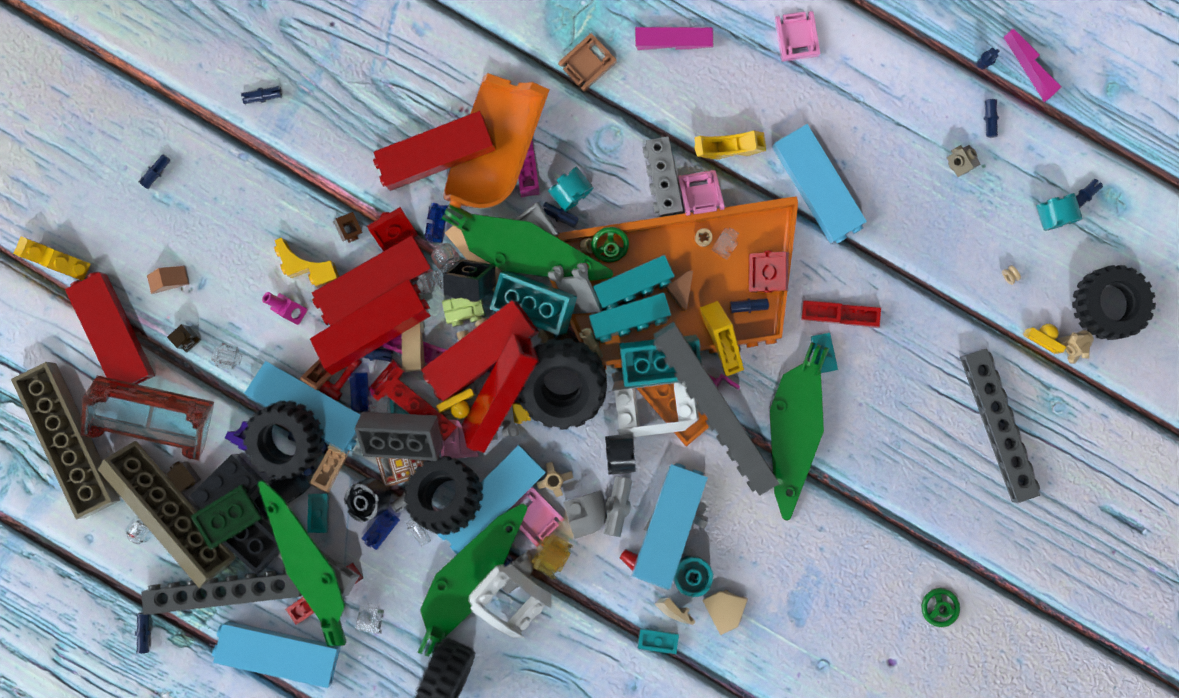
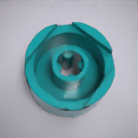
(571, 189)
(1059, 212)
(703, 579)

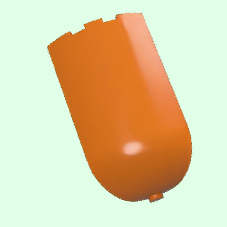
(511, 119)

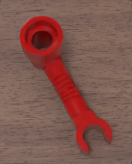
(333, 390)

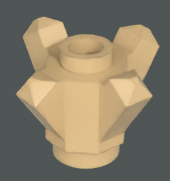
(1077, 344)
(554, 479)

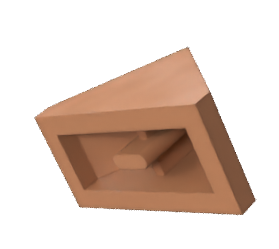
(167, 278)
(681, 289)
(316, 375)

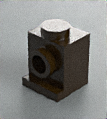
(184, 338)

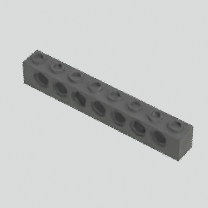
(997, 437)
(153, 601)

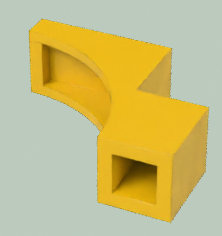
(726, 146)
(51, 258)
(292, 266)

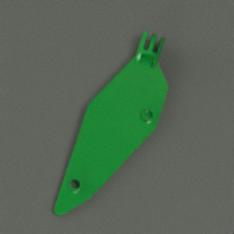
(520, 245)
(796, 427)
(306, 566)
(449, 592)

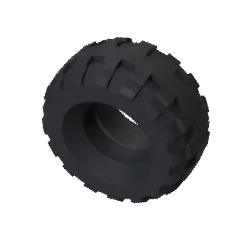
(570, 408)

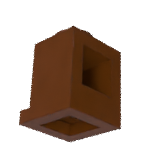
(350, 221)

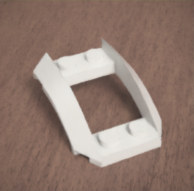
(628, 411)
(522, 618)

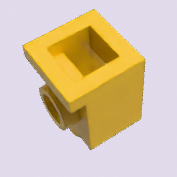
(519, 414)

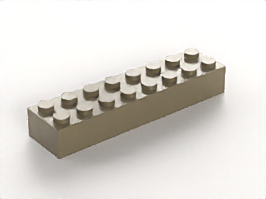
(59, 432)
(164, 512)

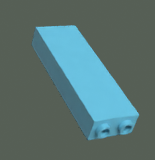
(819, 184)
(336, 419)
(500, 492)
(669, 526)
(276, 654)

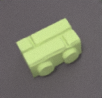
(461, 310)

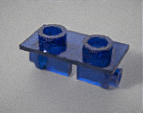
(436, 231)
(359, 391)
(380, 529)

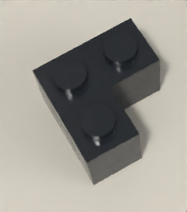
(288, 489)

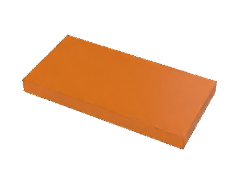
(664, 403)

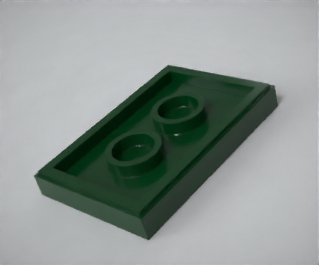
(226, 517)

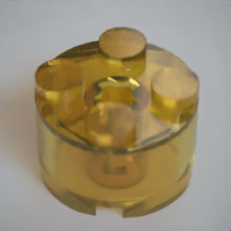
(552, 556)

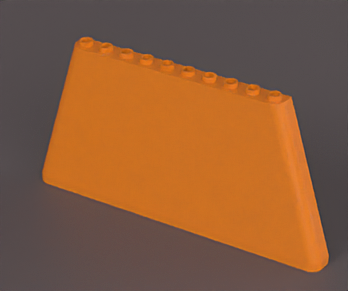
(714, 278)

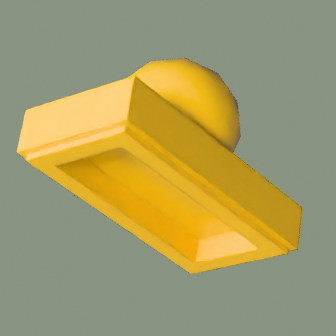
(1045, 338)
(457, 404)

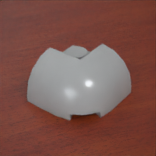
(586, 514)
(524, 565)

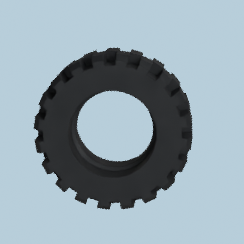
(1137, 296)
(264, 451)
(461, 508)
(446, 670)

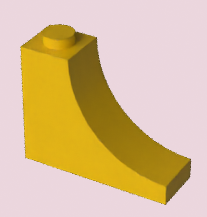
(723, 337)

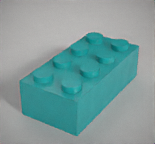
(633, 283)
(544, 305)
(629, 317)
(646, 365)

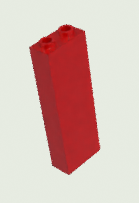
(433, 151)
(370, 280)
(370, 327)
(109, 329)
(477, 351)
(499, 392)

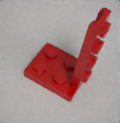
(389, 384)

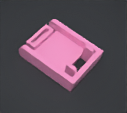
(797, 33)
(702, 197)
(539, 517)

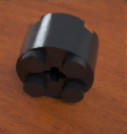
(620, 454)
(367, 499)

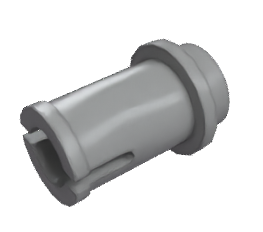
(399, 503)

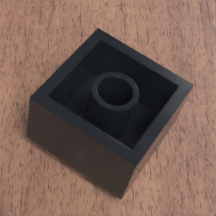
(469, 280)

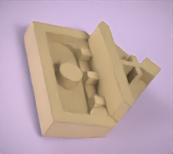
(671, 610)
(725, 610)

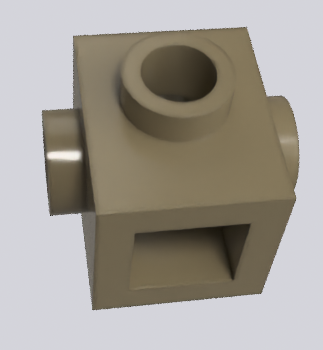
(963, 160)

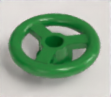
(613, 251)
(929, 617)

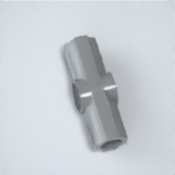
(617, 506)

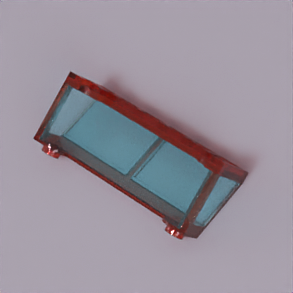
(146, 415)

